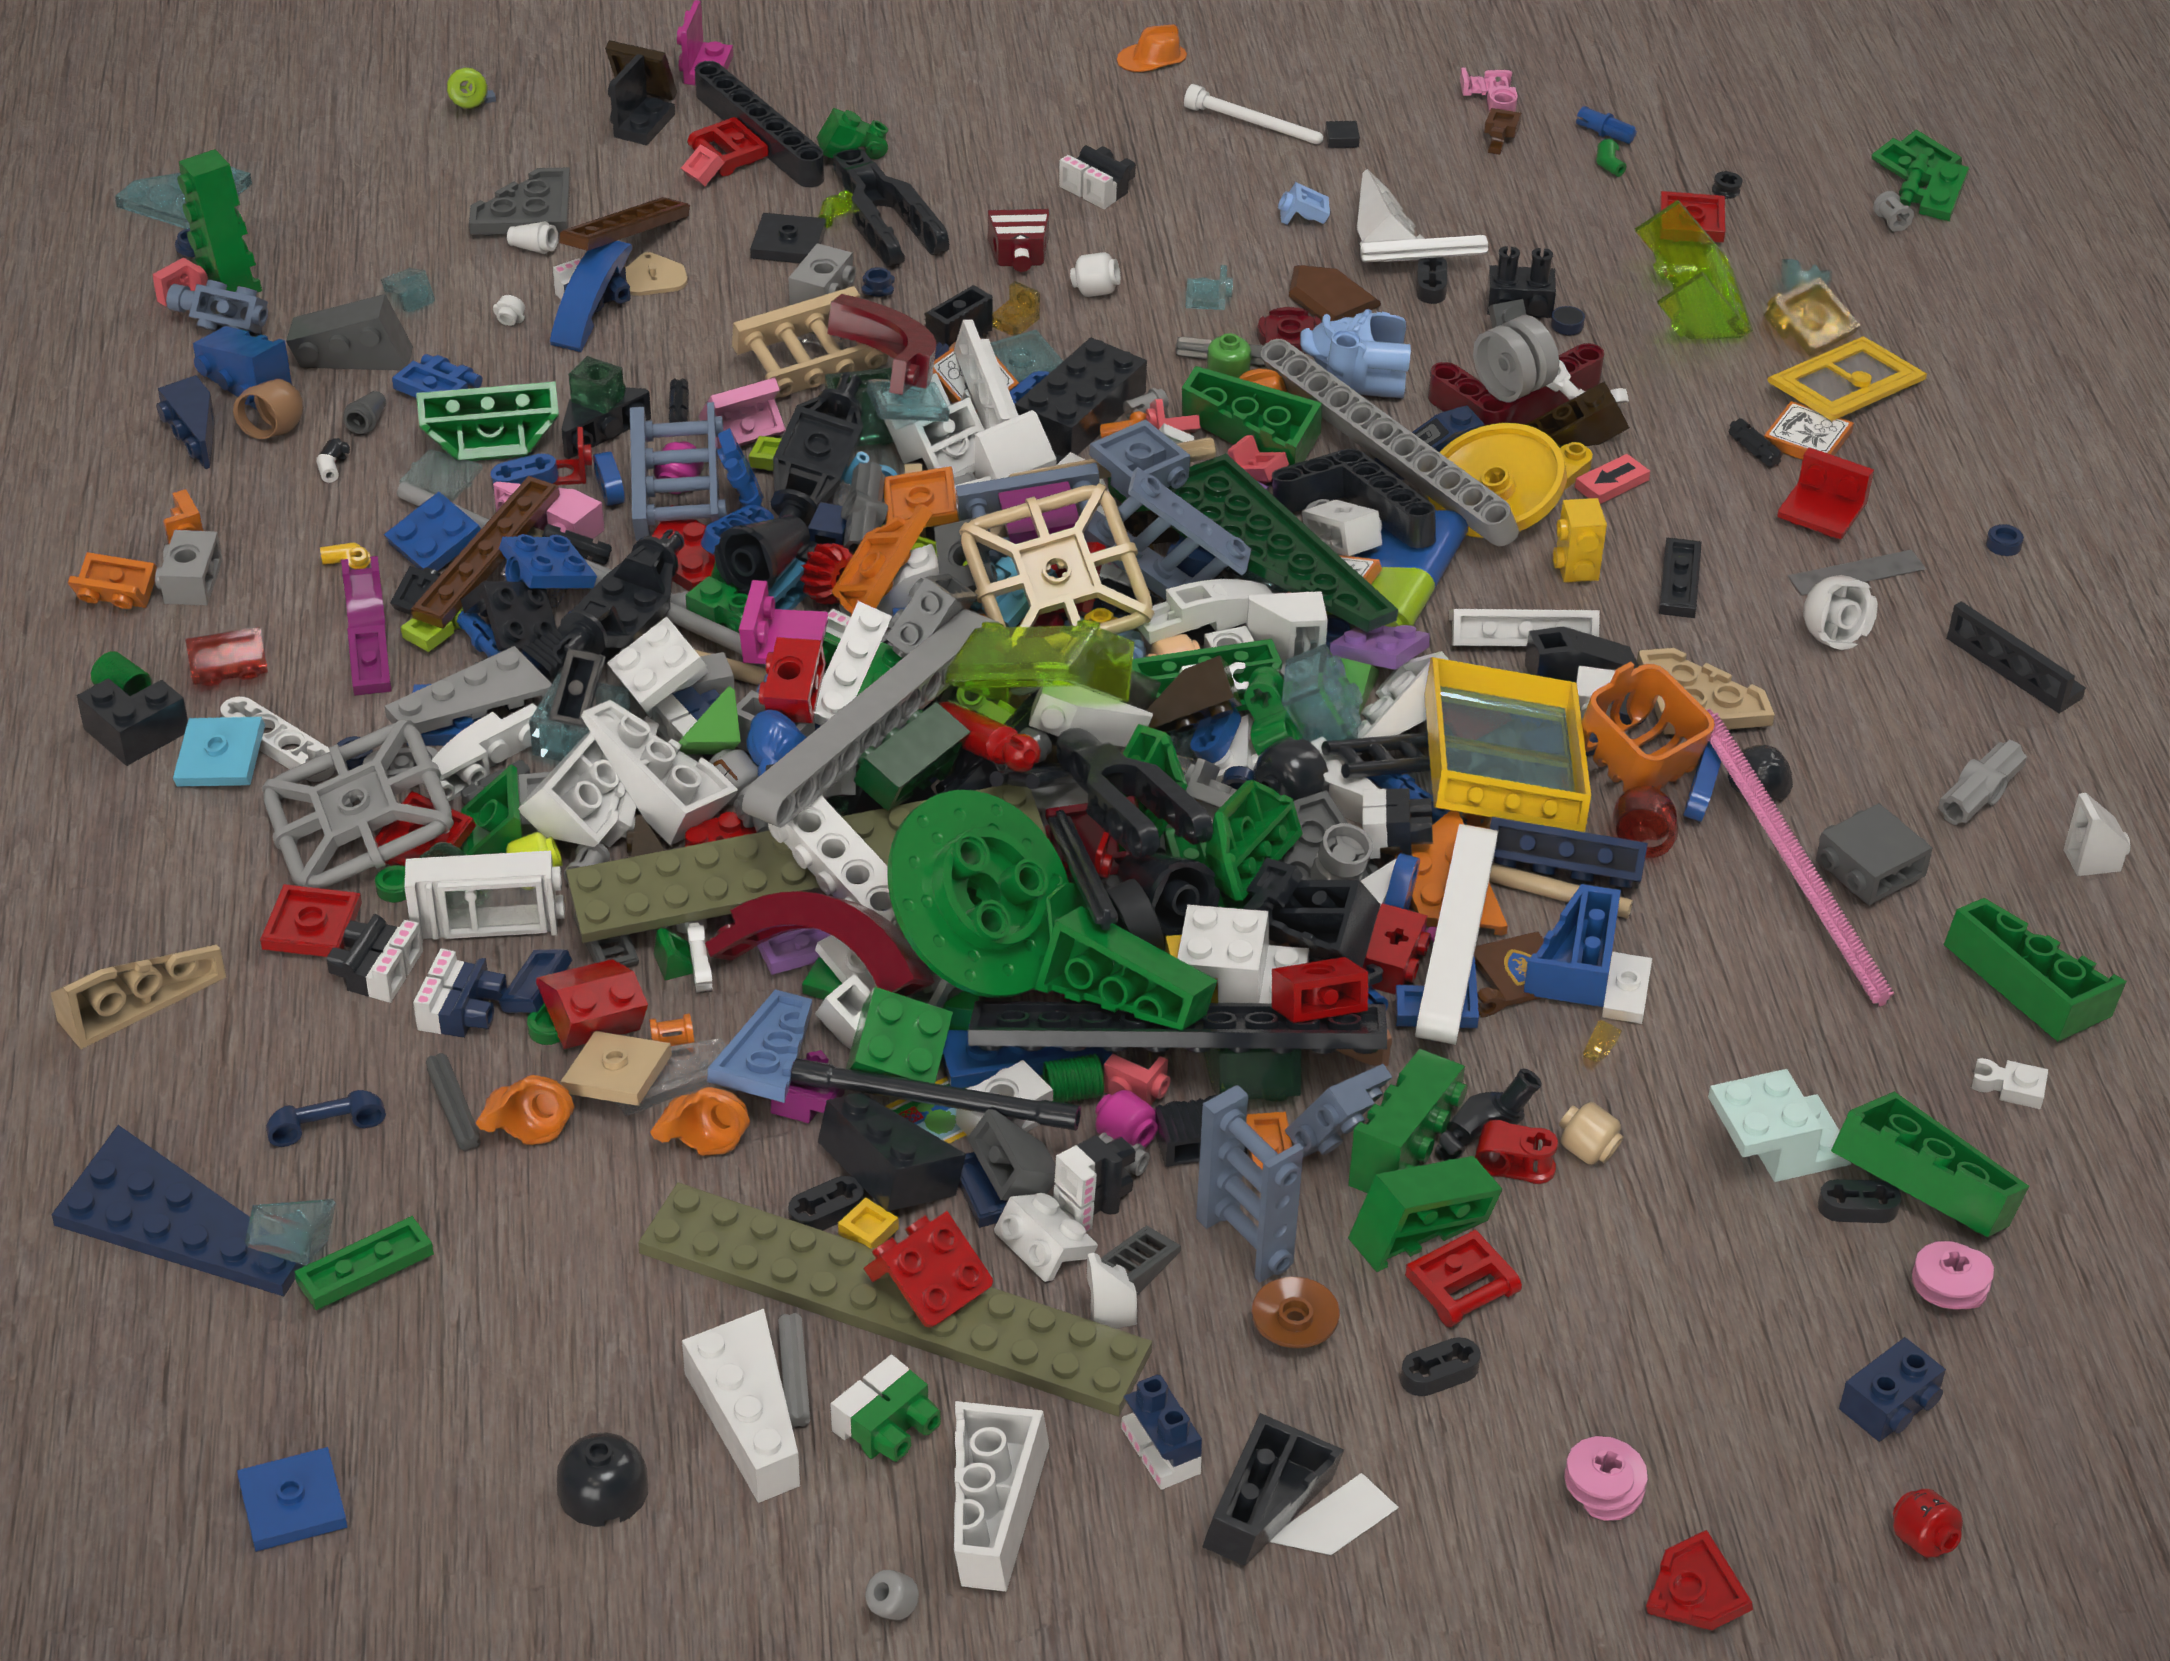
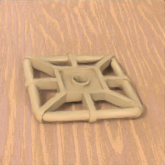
(1065, 549)

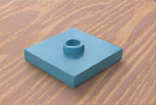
(219, 751)

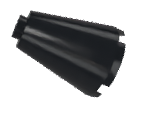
(760, 551)
(1171, 886)

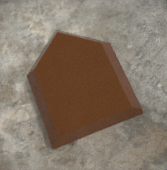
(1329, 292)

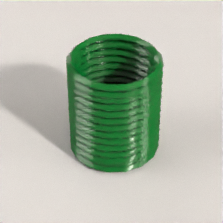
(121, 672)
(1074, 1078)

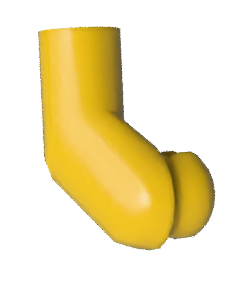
(357, 555)

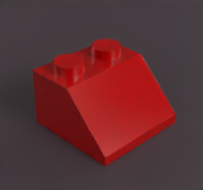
(593, 999)

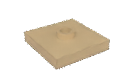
(616, 1068)

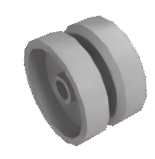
(1516, 358)

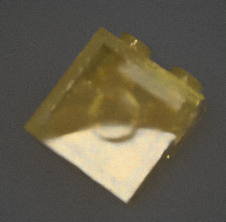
(1811, 316)

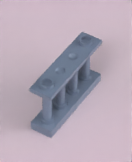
(645, 458)
(982, 497)
(1159, 571)
(1222, 1188)

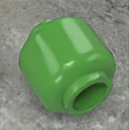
(1229, 355)

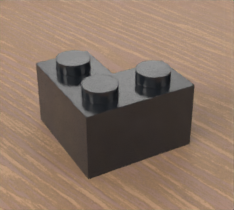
(134, 723)

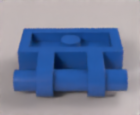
(434, 374)
(739, 470)

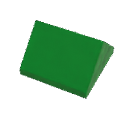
(495, 815)

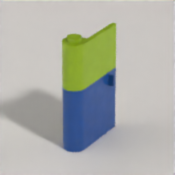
(1413, 573)

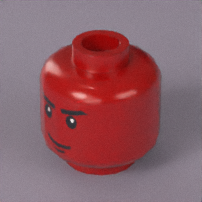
(1927, 1523)

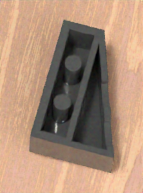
(351, 337)

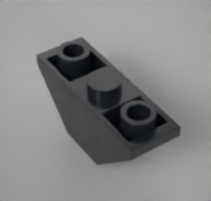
(600, 426)

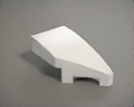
(1111, 1294)

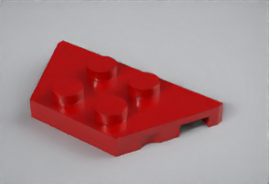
(693, 559)

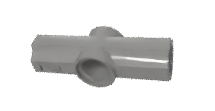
(1982, 782)

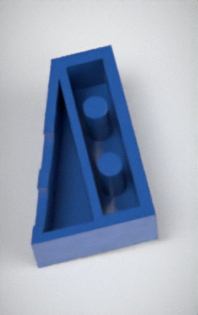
(241, 361)
(1578, 950)

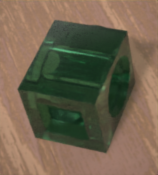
(596, 384)

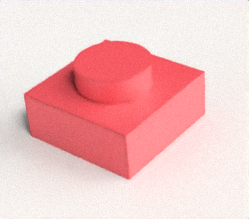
(702, 165)

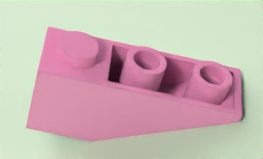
(570, 510)

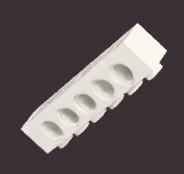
(854, 862)

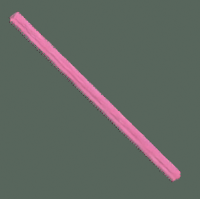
(1798, 864)

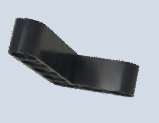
(1363, 483)

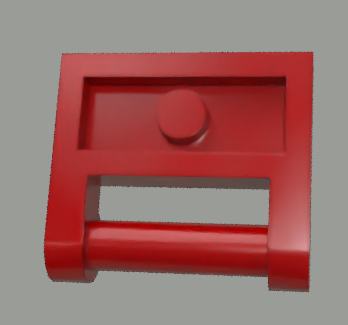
(735, 139)
(1457, 1266)

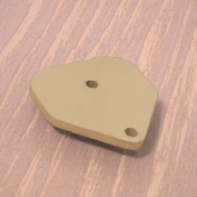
(655, 275)

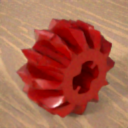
(823, 571)

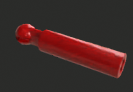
(996, 740)

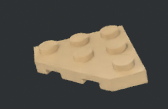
(1712, 689)

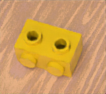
(1580, 540)

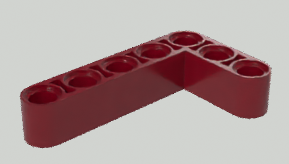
(1455, 388)

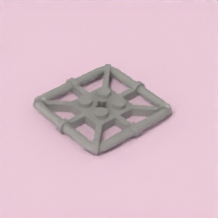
(345, 823)

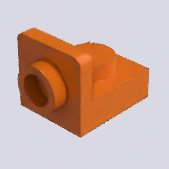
(184, 515)

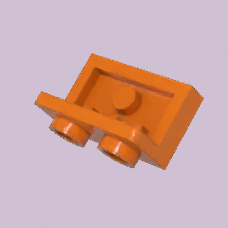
(114, 580)

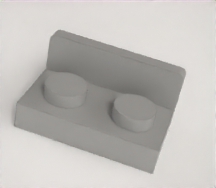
(1203, 784)

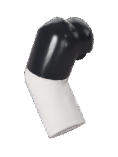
(332, 450)

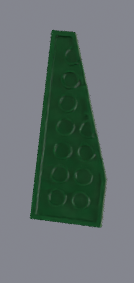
(1282, 544)

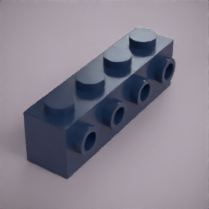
(1569, 850)

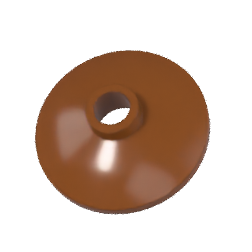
(1299, 1300)

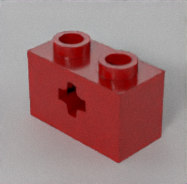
(1396, 945)

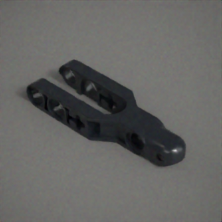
(874, 189)
(1098, 763)

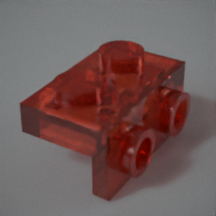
(226, 656)

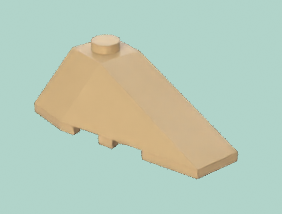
(131, 991)

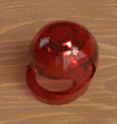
(1646, 815)

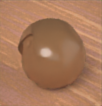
(277, 404)

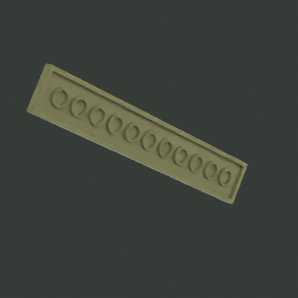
(720, 874)
(827, 1277)

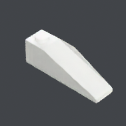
(1381, 214)
(1400, 700)
(661, 780)
(577, 797)

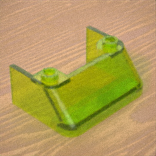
(1705, 290)
(1043, 657)

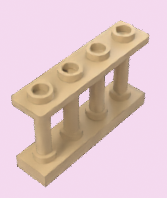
(788, 324)

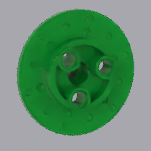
(974, 890)

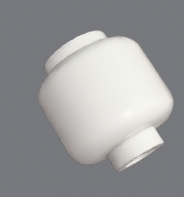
(1095, 274)

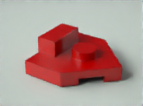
(1697, 1586)

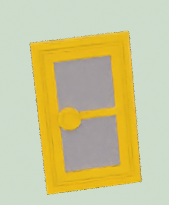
(1847, 378)

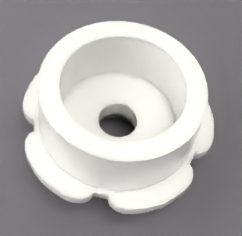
(509, 310)

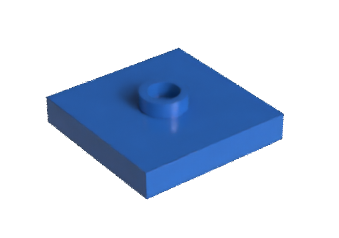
(292, 1499)

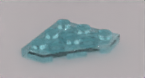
(163, 199)

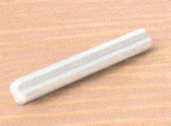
(1424, 248)

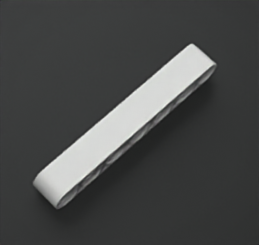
(1456, 934)

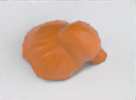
(528, 1110)
(704, 1120)

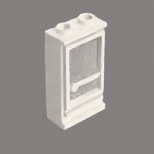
(484, 895)

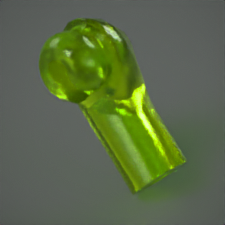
(835, 206)

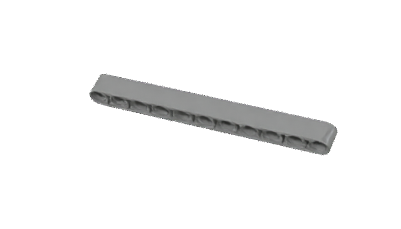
(1393, 444)
(862, 723)

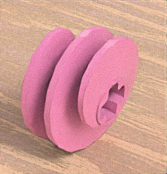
(1952, 1275)
(1606, 1477)

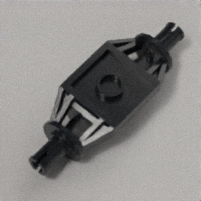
(817, 450)
(625, 600)

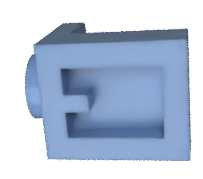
(1306, 202)

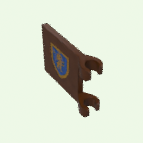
(1505, 969)

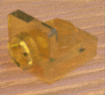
(1019, 311)

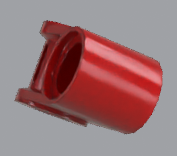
(1512, 1150)

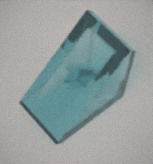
(291, 1228)

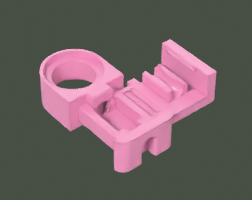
(1499, 93)

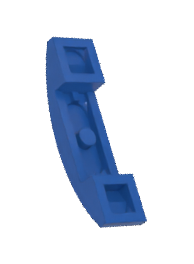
(583, 293)

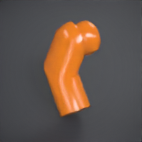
(1110, 428)

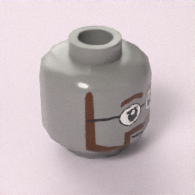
(737, 768)

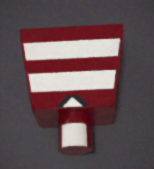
(1019, 237)

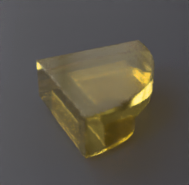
(1601, 1041)

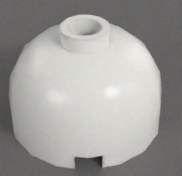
(1840, 611)

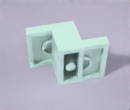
(1778, 1123)

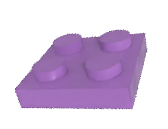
(1382, 646)

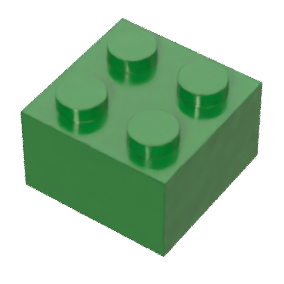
(899, 1037)

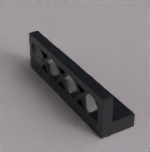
(2013, 659)

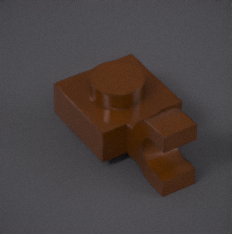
(1501, 125)

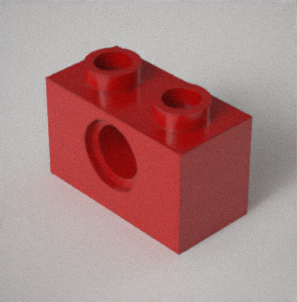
(793, 678)
(1319, 989)

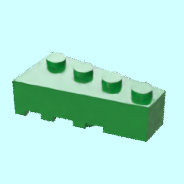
(214, 221)
(1243, 408)

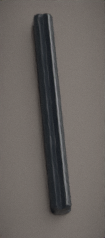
(1083, 870)

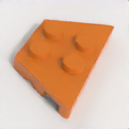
(878, 560)
(1434, 872)

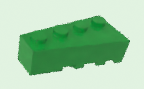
(2032, 971)
(1122, 973)
(1408, 1120)
(1930, 1163)

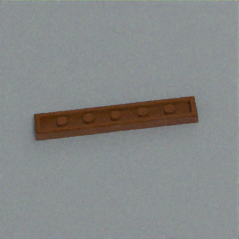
(624, 223)
(482, 553)

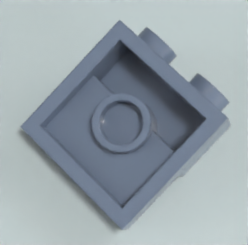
(1144, 448)
(1337, 1111)

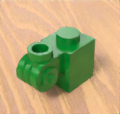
(848, 131)
(717, 603)

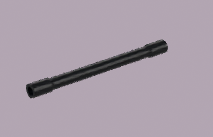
(828, 1076)

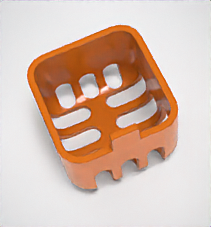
(1623, 754)

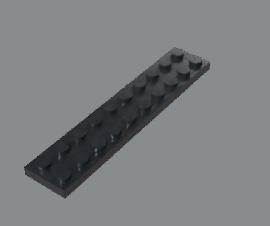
(1226, 1025)

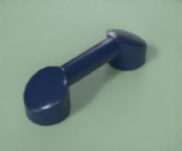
(285, 1128)

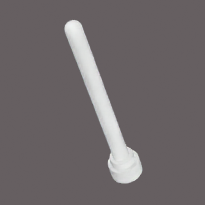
(1198, 98)

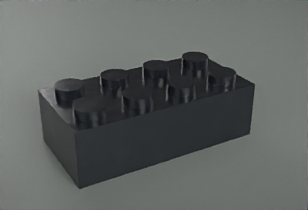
(1084, 394)

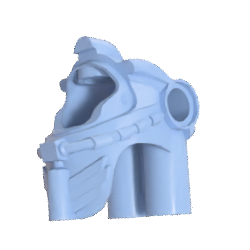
(1362, 351)

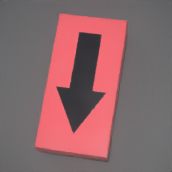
(1612, 478)

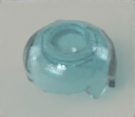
(1793, 274)

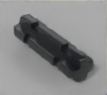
(678, 400)
(1755, 442)
(583, 544)

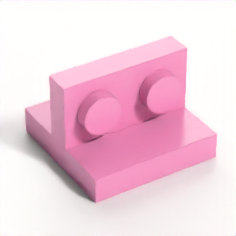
(748, 411)

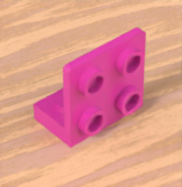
(694, 49)
(764, 623)

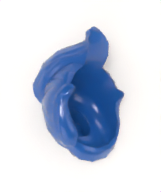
(771, 738)

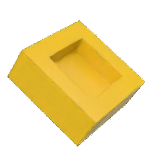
(868, 1224)

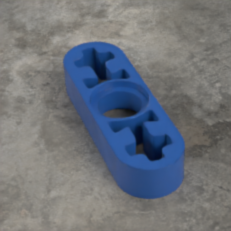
(745, 515)
(1702, 784)

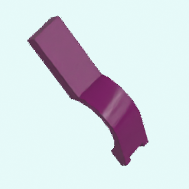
(366, 629)

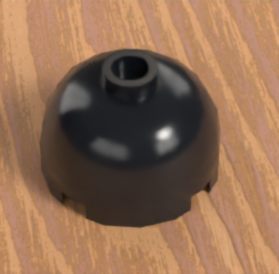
(1292, 768)
(601, 1479)

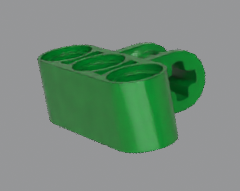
(1265, 705)

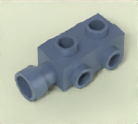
(230, 304)

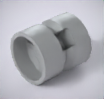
(1342, 853)

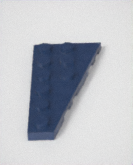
(156, 1208)

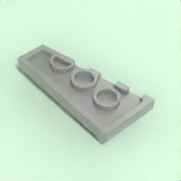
(494, 682)

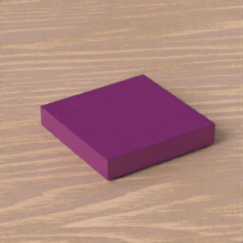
(1055, 520)

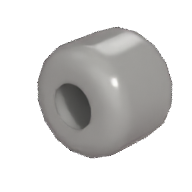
(891, 1595)

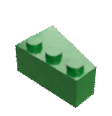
(1421, 1204)

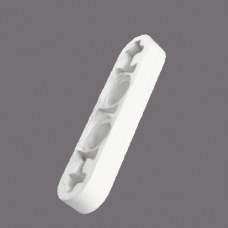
(281, 735)

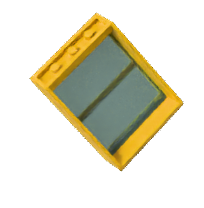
(1506, 745)

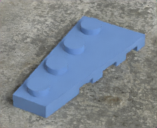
(765, 1048)

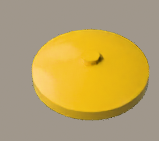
(1515, 464)

